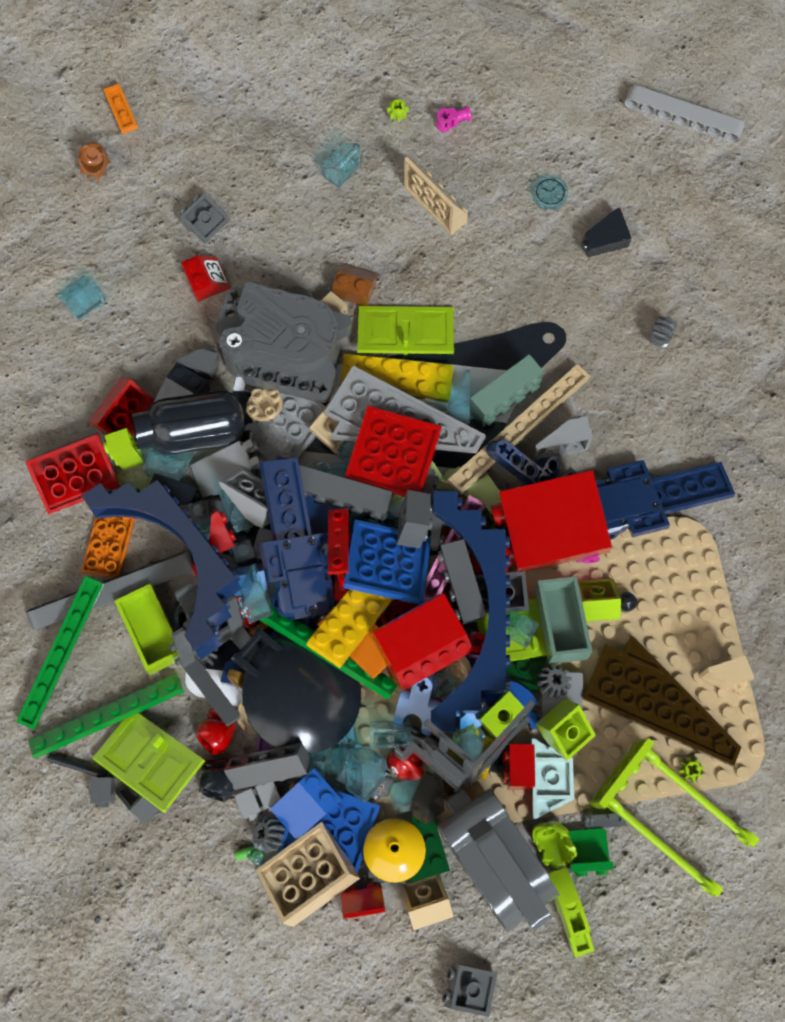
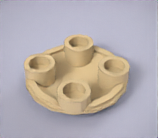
(264, 404)

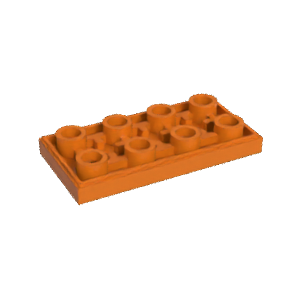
(108, 546)
(367, 653)

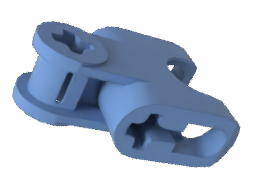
(418, 701)

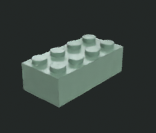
(506, 391)
(563, 620)

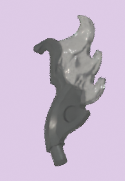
(270, 441)

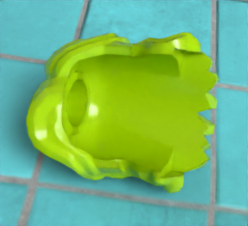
(554, 843)

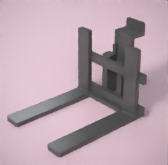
(189, 659)
(448, 767)

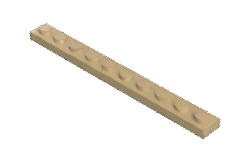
(520, 427)

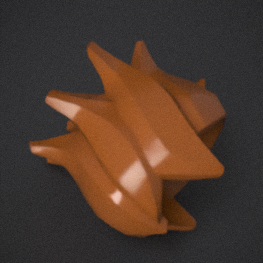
(93, 160)

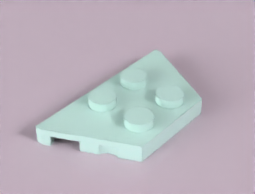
(552, 780)

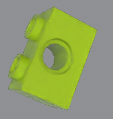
(490, 719)

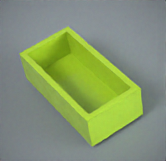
(148, 628)

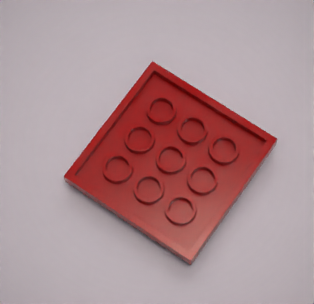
(393, 452)

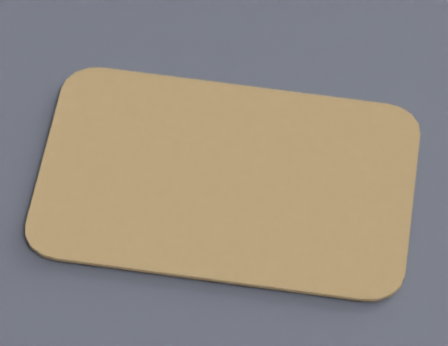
(681, 621)

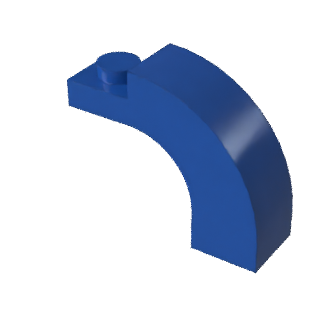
(523, 696)

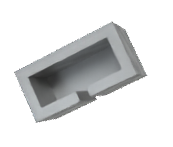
(257, 801)

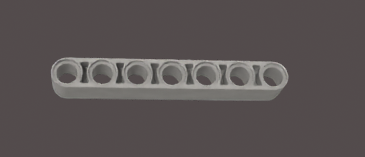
(684, 114)

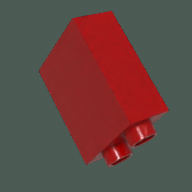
(553, 522)

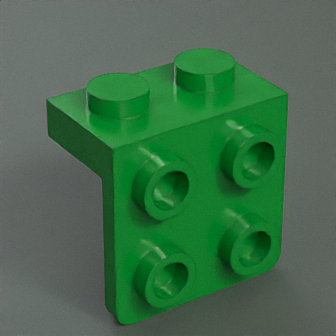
(591, 852)

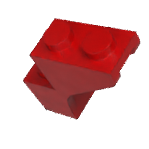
(219, 534)

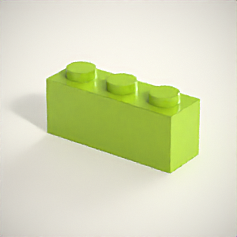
(123, 449)

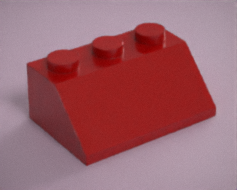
(118, 406)

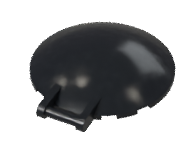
(296, 695)

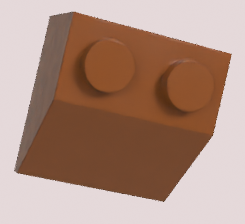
(354, 285)

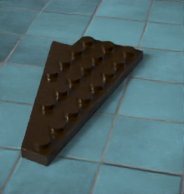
(648, 695)

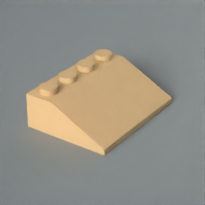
(433, 197)
(306, 875)

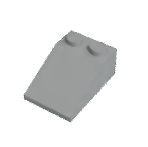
(569, 438)
(248, 496)

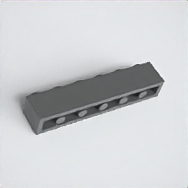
(346, 493)

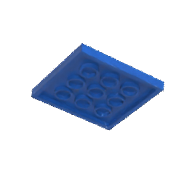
(384, 567)
(349, 826)

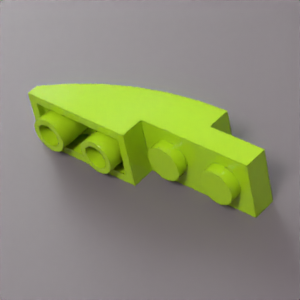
(571, 912)

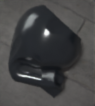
(213, 780)

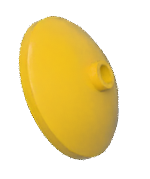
(391, 865)

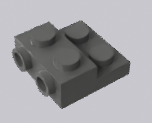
(203, 217)
(469, 989)

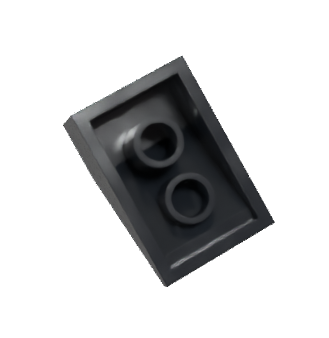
(182, 382)

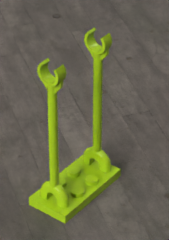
(618, 781)

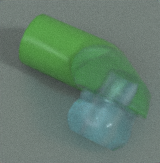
(251, 853)

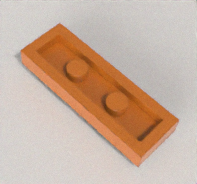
(120, 109)

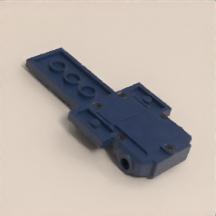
(641, 503)
(294, 556)

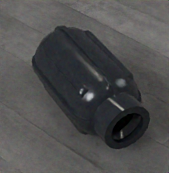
(190, 423)

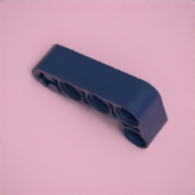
(503, 451)

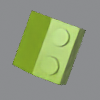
(600, 599)
(566, 728)

